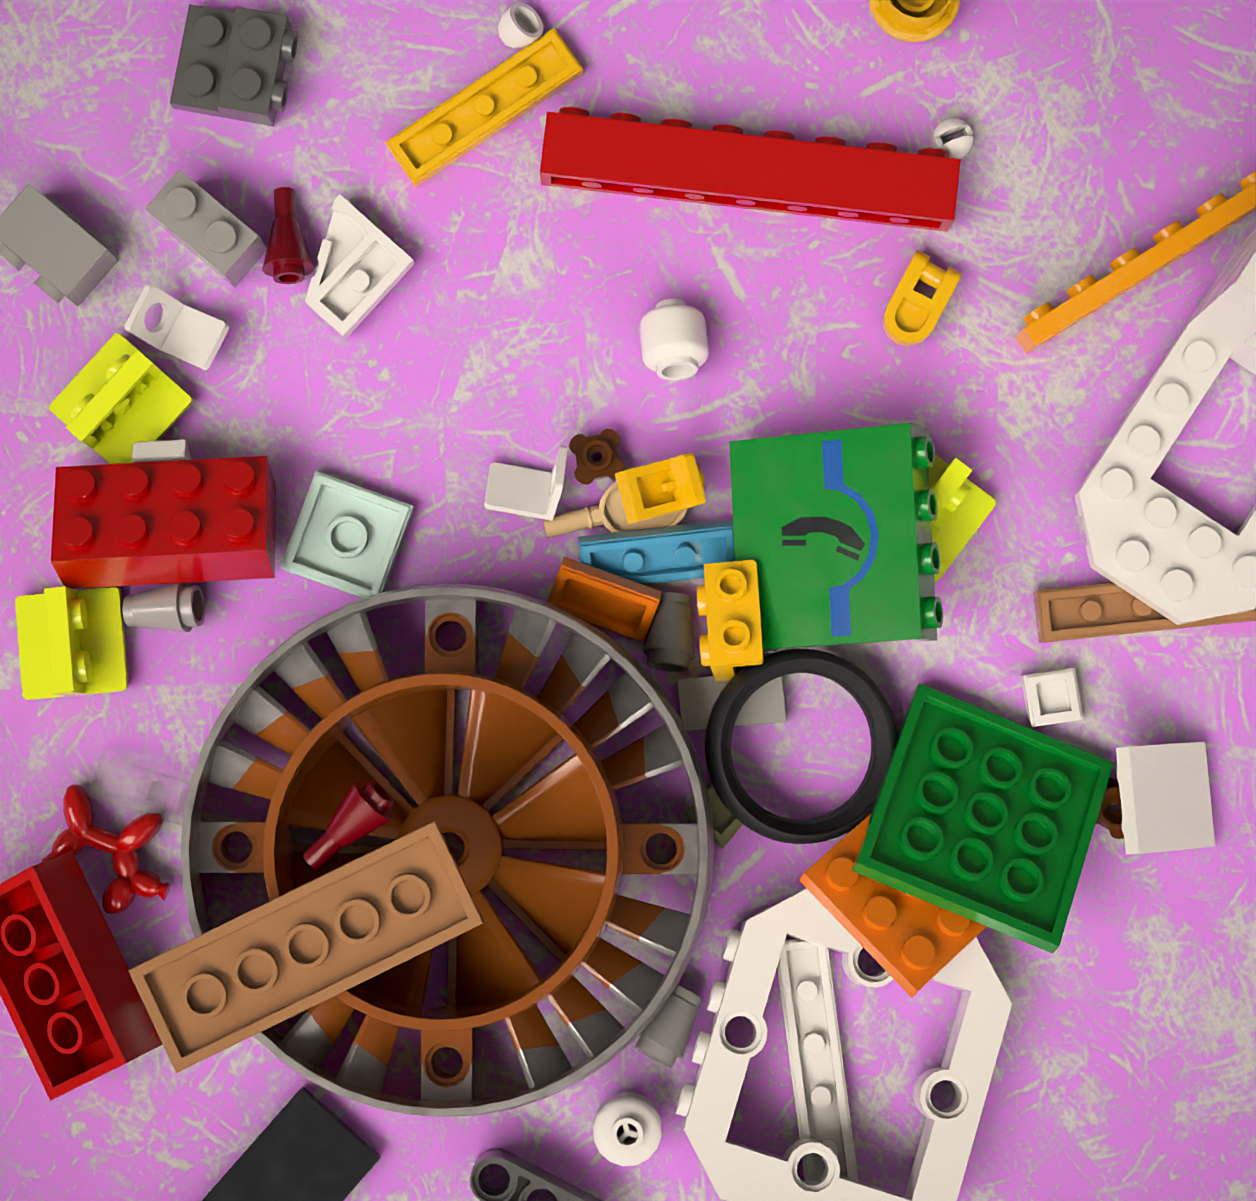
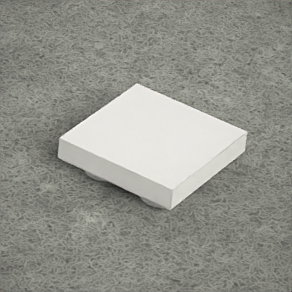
(1165, 797)

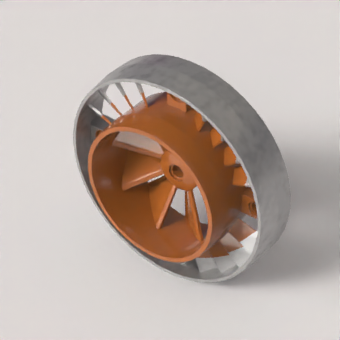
(567, 809)

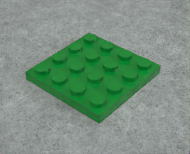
(984, 818)

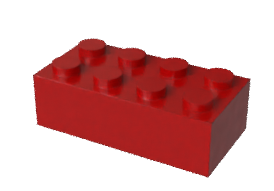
(164, 522)
(67, 978)

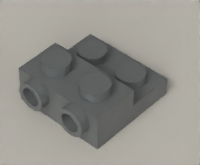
(234, 64)

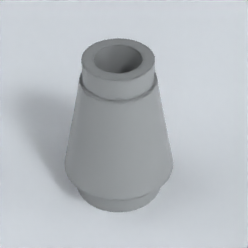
(166, 608)
(670, 1029)

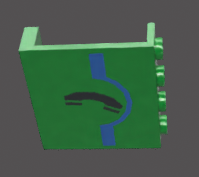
(839, 534)

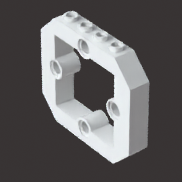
(948, 1134)

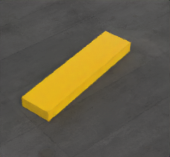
(484, 107)

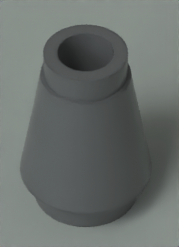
(671, 634)

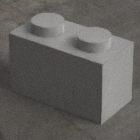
(206, 228)
(53, 246)

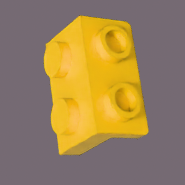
(733, 617)

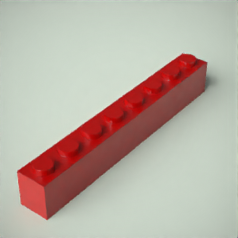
(749, 170)

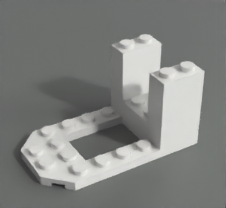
(1138, 528)

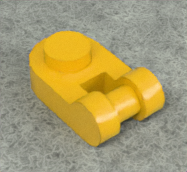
(911, 315)

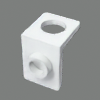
(182, 330)
(525, 489)

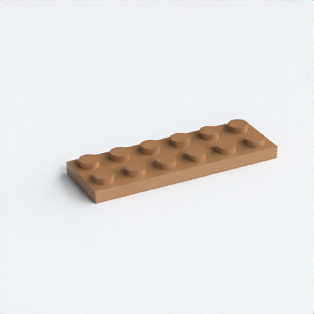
(306, 946)

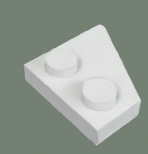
(354, 269)

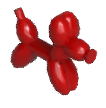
(123, 847)

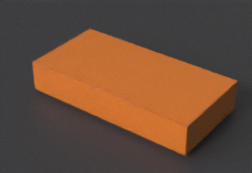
(605, 599)

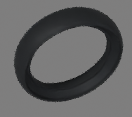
(719, 738)

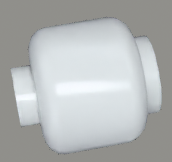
(674, 339)
(627, 1109)

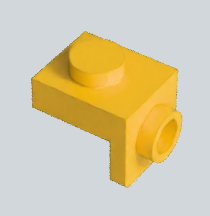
(661, 487)

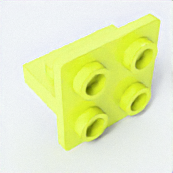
(120, 401)
(960, 509)
(71, 642)

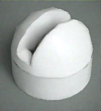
(519, 26)
(958, 147)

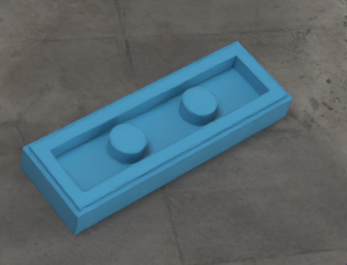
(661, 552)

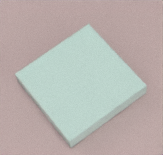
(347, 537)

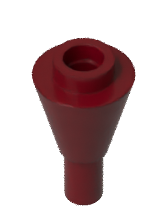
(287, 252)
(359, 813)

